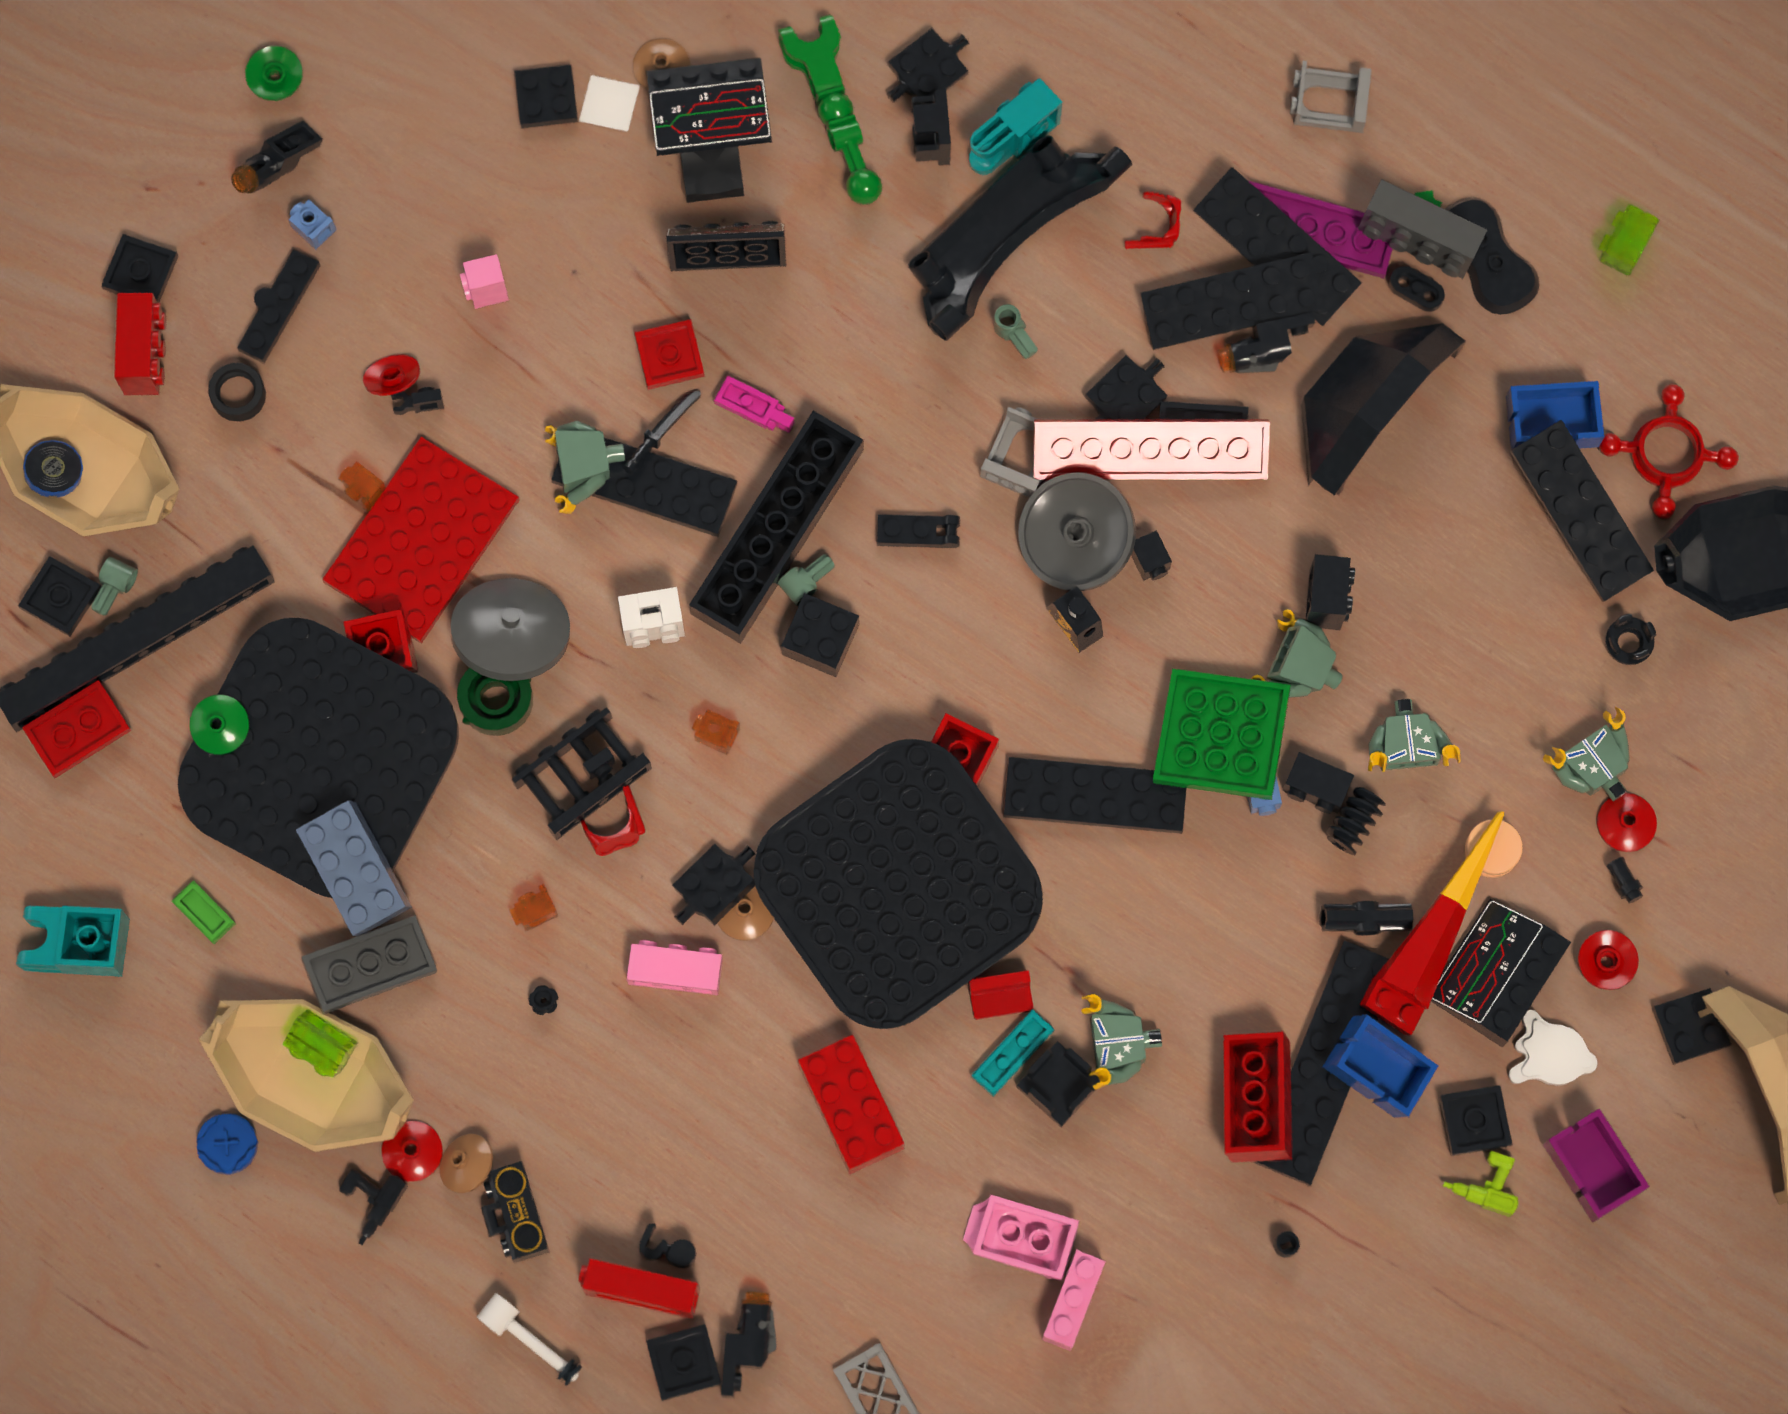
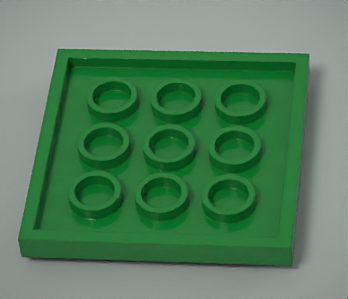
(1222, 734)

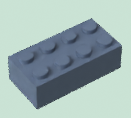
(353, 868)

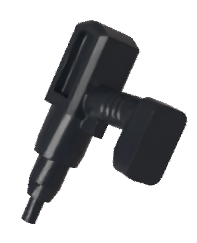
(383, 1199)

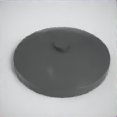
(1077, 531)
(510, 629)

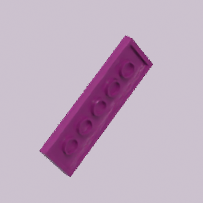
(1333, 229)

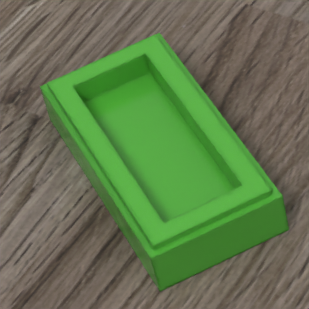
(203, 912)

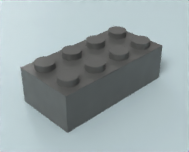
(1421, 229)

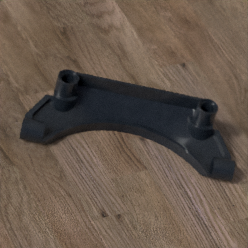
(1000, 220)

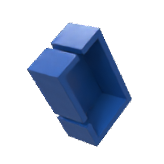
(1541, 405)
(1380, 1066)

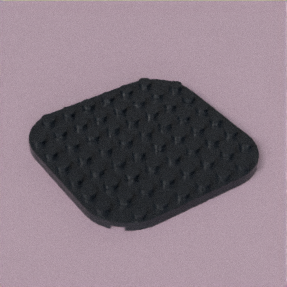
(322, 731)
(898, 884)

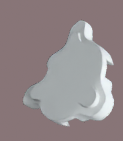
(1551, 1053)

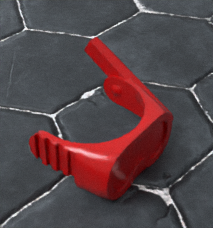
(1173, 207)
(626, 837)

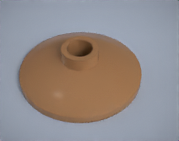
(657, 49)
(747, 925)
(466, 1163)

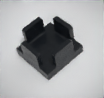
(931, 128)
(1059, 1083)

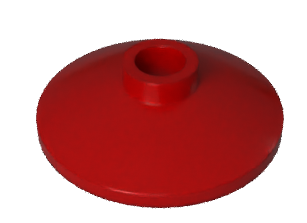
(391, 375)
(1619, 834)
(1620, 952)
(423, 1161)

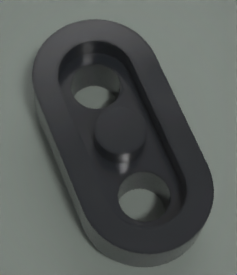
(1418, 287)

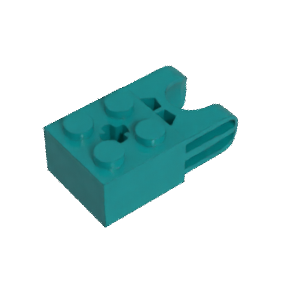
(1015, 127)
(68, 938)

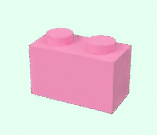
(484, 281)

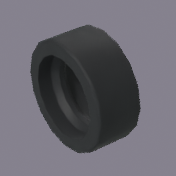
(237, 370)

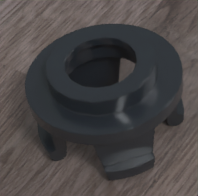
(1644, 632)

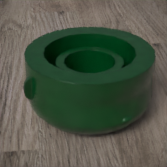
(489, 721)

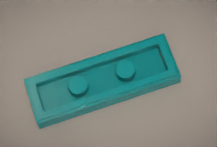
(1012, 1053)

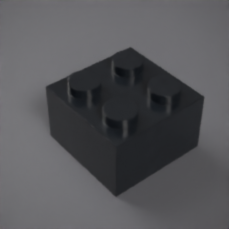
(1328, 591)
(820, 635)

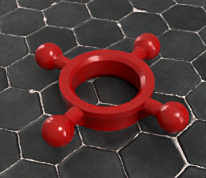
(1664, 505)

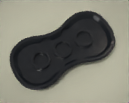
(1498, 274)

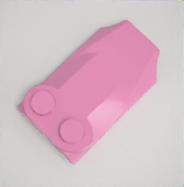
(1021, 1236)

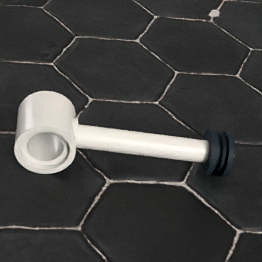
(500, 1315)

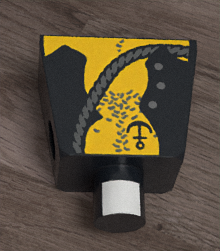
(1075, 618)

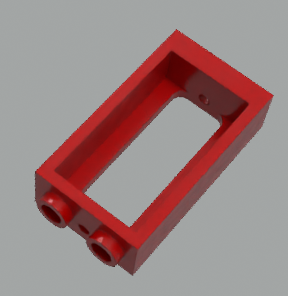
(639, 1288)

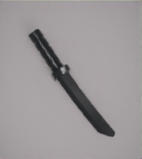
(653, 437)

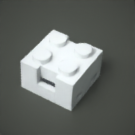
(651, 617)

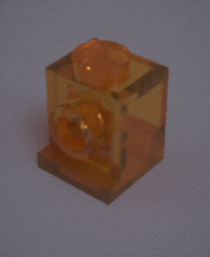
(361, 485)
(721, 740)
(533, 909)

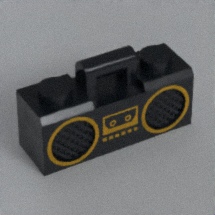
(523, 1226)

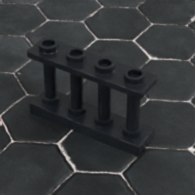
(585, 802)

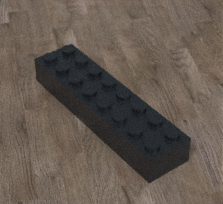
(776, 527)

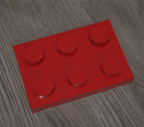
(76, 729)

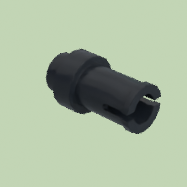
(1628, 886)

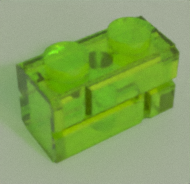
(1628, 240)
(319, 1044)

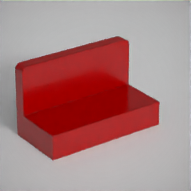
(1001, 995)

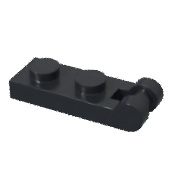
(917, 531)

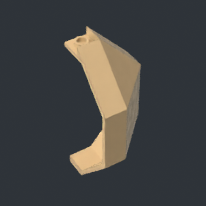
(123, 469)
(1764, 1038)
(287, 1094)

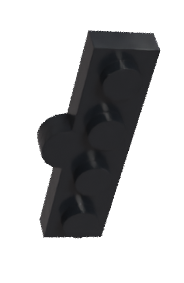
(277, 306)

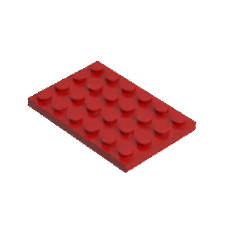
(421, 538)

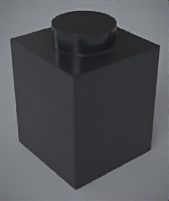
(1151, 557)

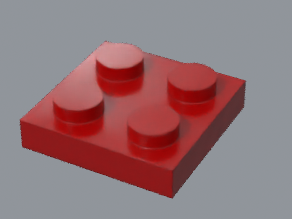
(669, 354)

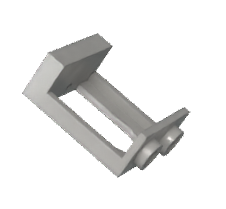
(1310, 78)
(992, 468)

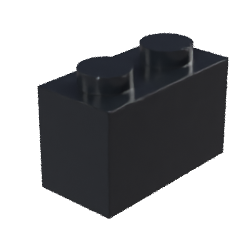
(1317, 783)

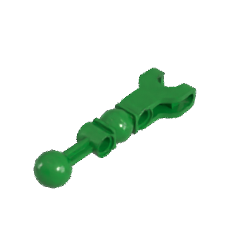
(834, 108)

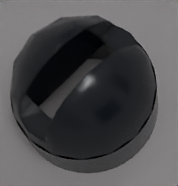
(1284, 1238)

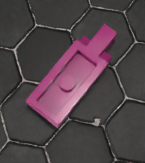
(753, 405)

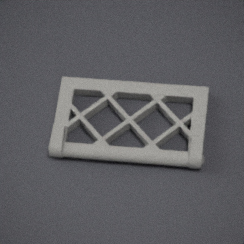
(889, 1373)

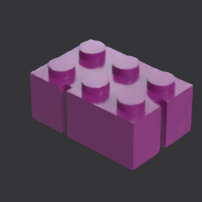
(1596, 1165)

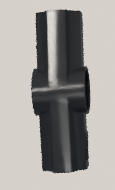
(1366, 917)

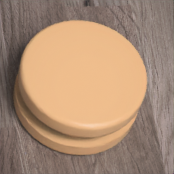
(1504, 852)

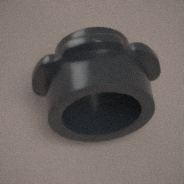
(543, 992)

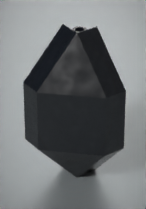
(1364, 393)
(1730, 553)

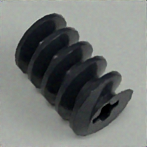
(1354, 820)

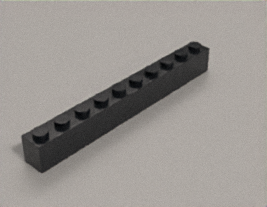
(136, 636)

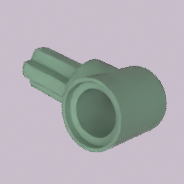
(1014, 332)
(115, 578)
(801, 581)

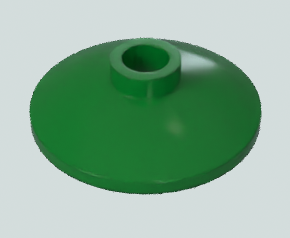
(273, 61)
(233, 728)

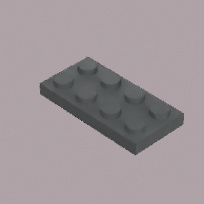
(369, 964)

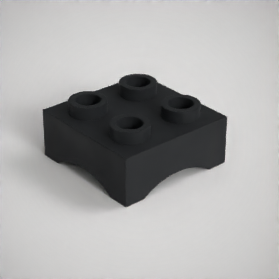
(712, 174)

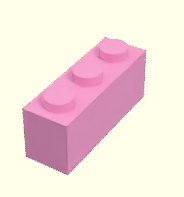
(674, 968)
(1073, 1300)

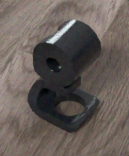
(679, 1254)

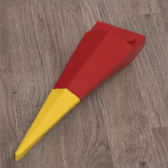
(1412, 973)

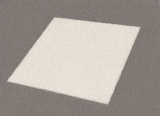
(609, 103)

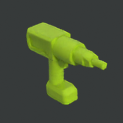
(1491, 1195)

